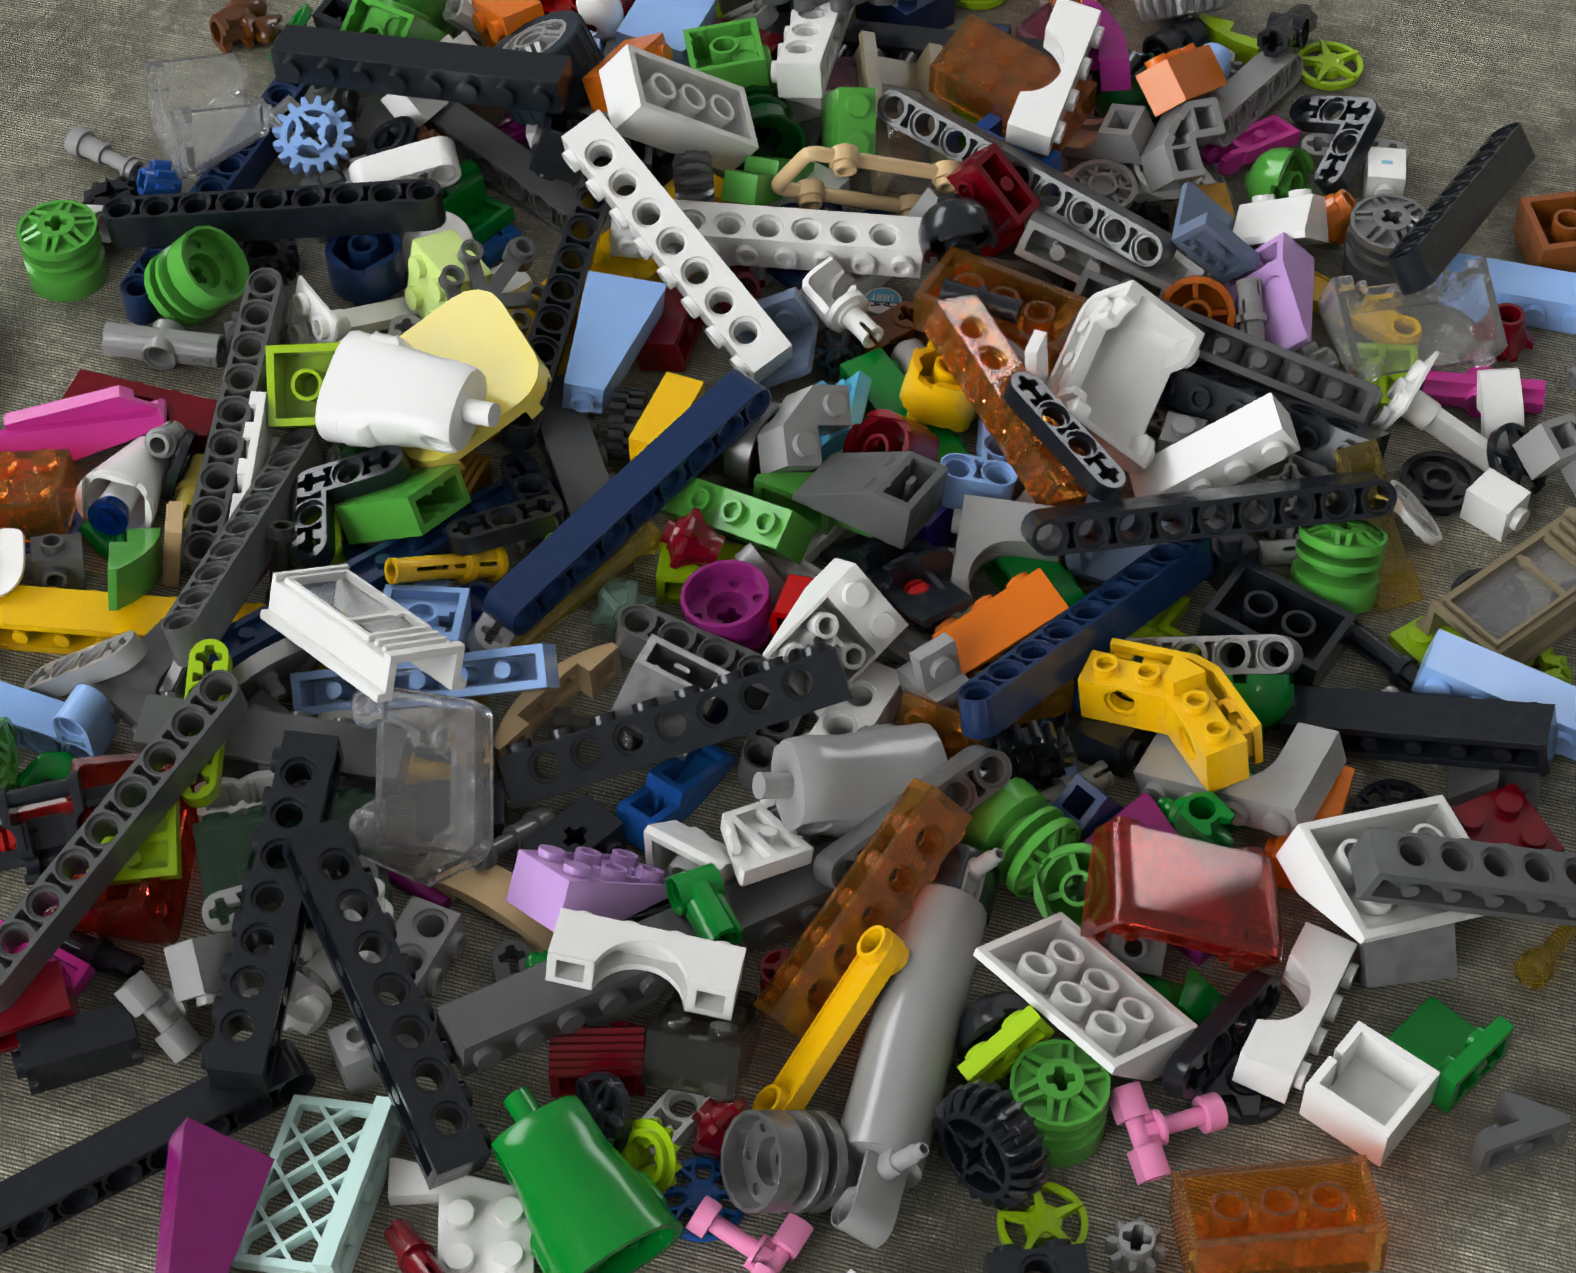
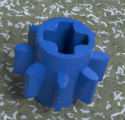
(158, 179)

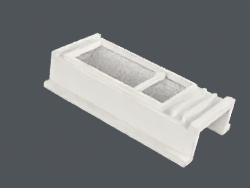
(358, 630)

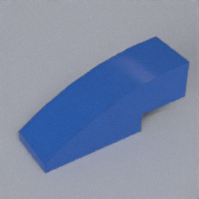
(673, 791)

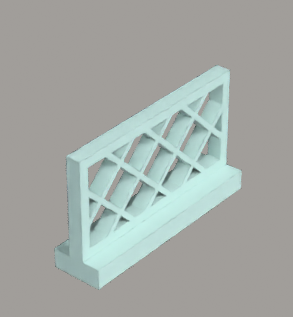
(357, 1186)

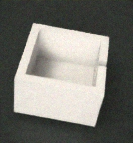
(1373, 1094)

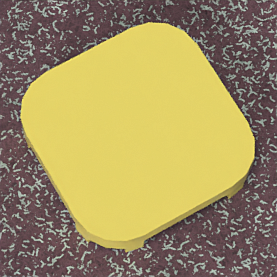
(484, 335)

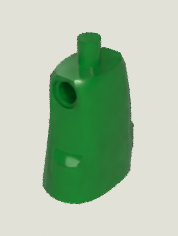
(579, 1192)

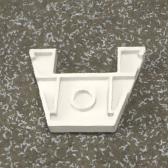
(478, 1220)

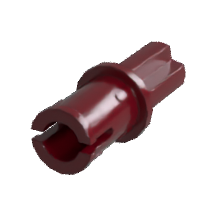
(412, 1252)

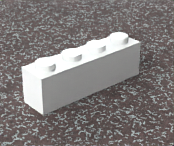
(1221, 452)

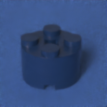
(366, 267)

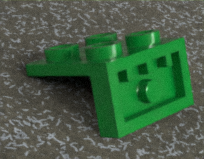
(1453, 1048)

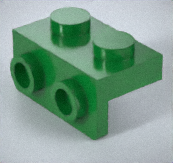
(480, 212)

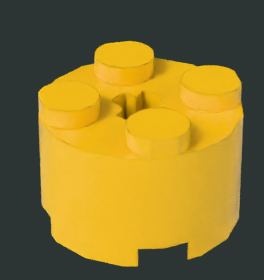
(933, 393)

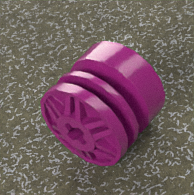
(730, 602)

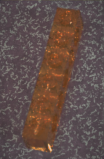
(982, 367)
(865, 884)

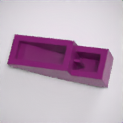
(1112, 54)

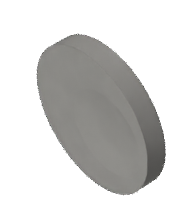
(272, 668)

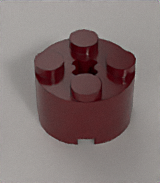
(891, 433)

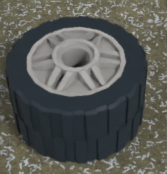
(556, 34)

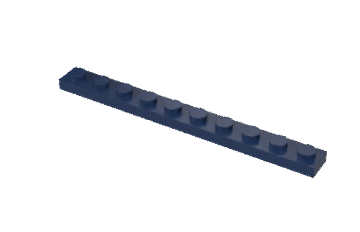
(253, 634)

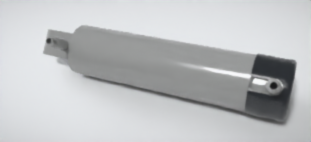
(913, 1043)

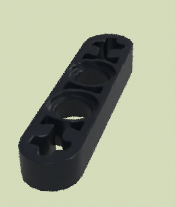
(1094, 472)
(1221, 1034)

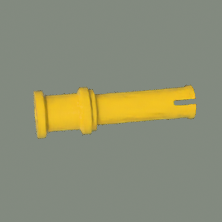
(405, 569)

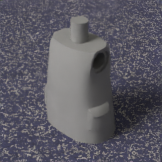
(840, 780)

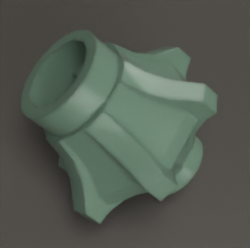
(613, 599)

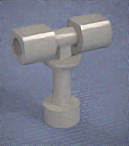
(160, 1008)

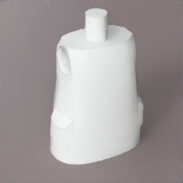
(400, 396)

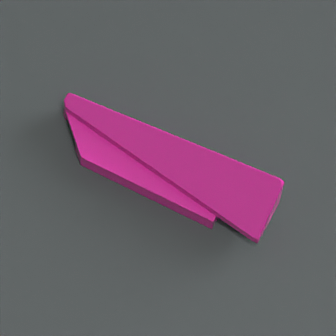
(82, 422)

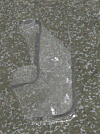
(202, 111)
(1387, 332)
(430, 785)

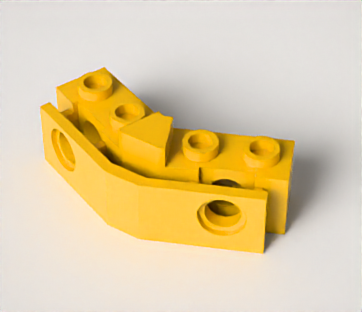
(1179, 698)

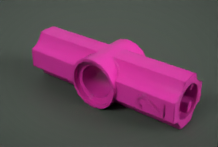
(1461, 390)

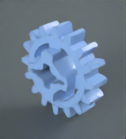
(323, 127)

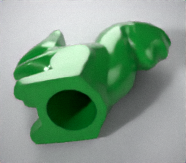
(1199, 817)

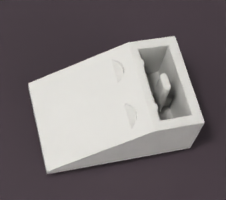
(842, 612)

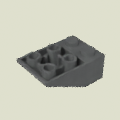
(877, 492)

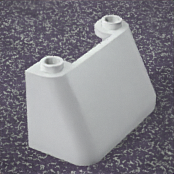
(1119, 366)

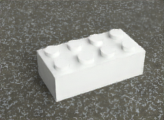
(677, 107)

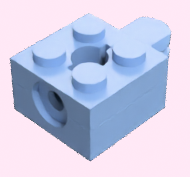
(438, 605)

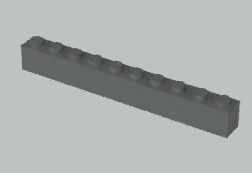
(529, 1010)

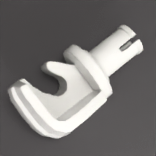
(824, 293)

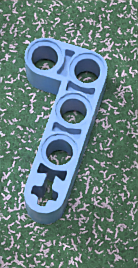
(979, 475)
(48, 724)

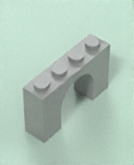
(988, 531)
(1270, 800)

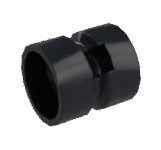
(1177, 35)

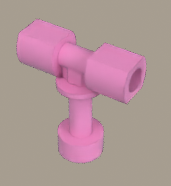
(1151, 1129)
(765, 1255)

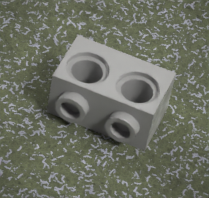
(432, 954)

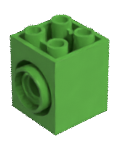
(390, 19)
(730, 52)

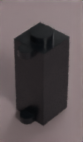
(77, 1048)

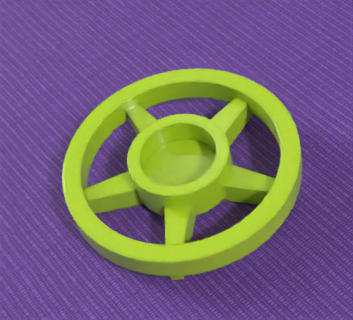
(1330, 65)
(1044, 1221)

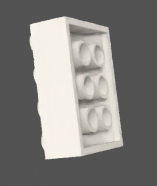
(1321, 870)
(1089, 996)

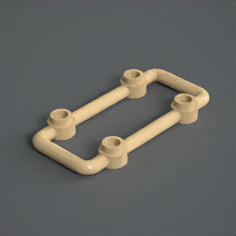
(844, 161)

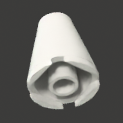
(130, 476)

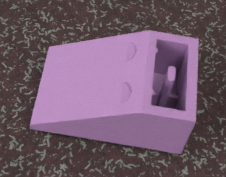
(1286, 291)
(583, 880)

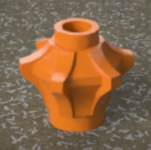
(1338, 215)

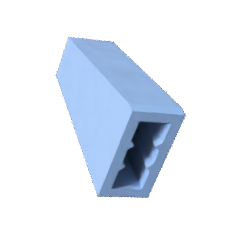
(609, 333)

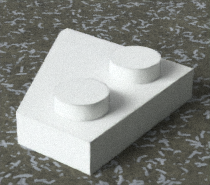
(761, 844)

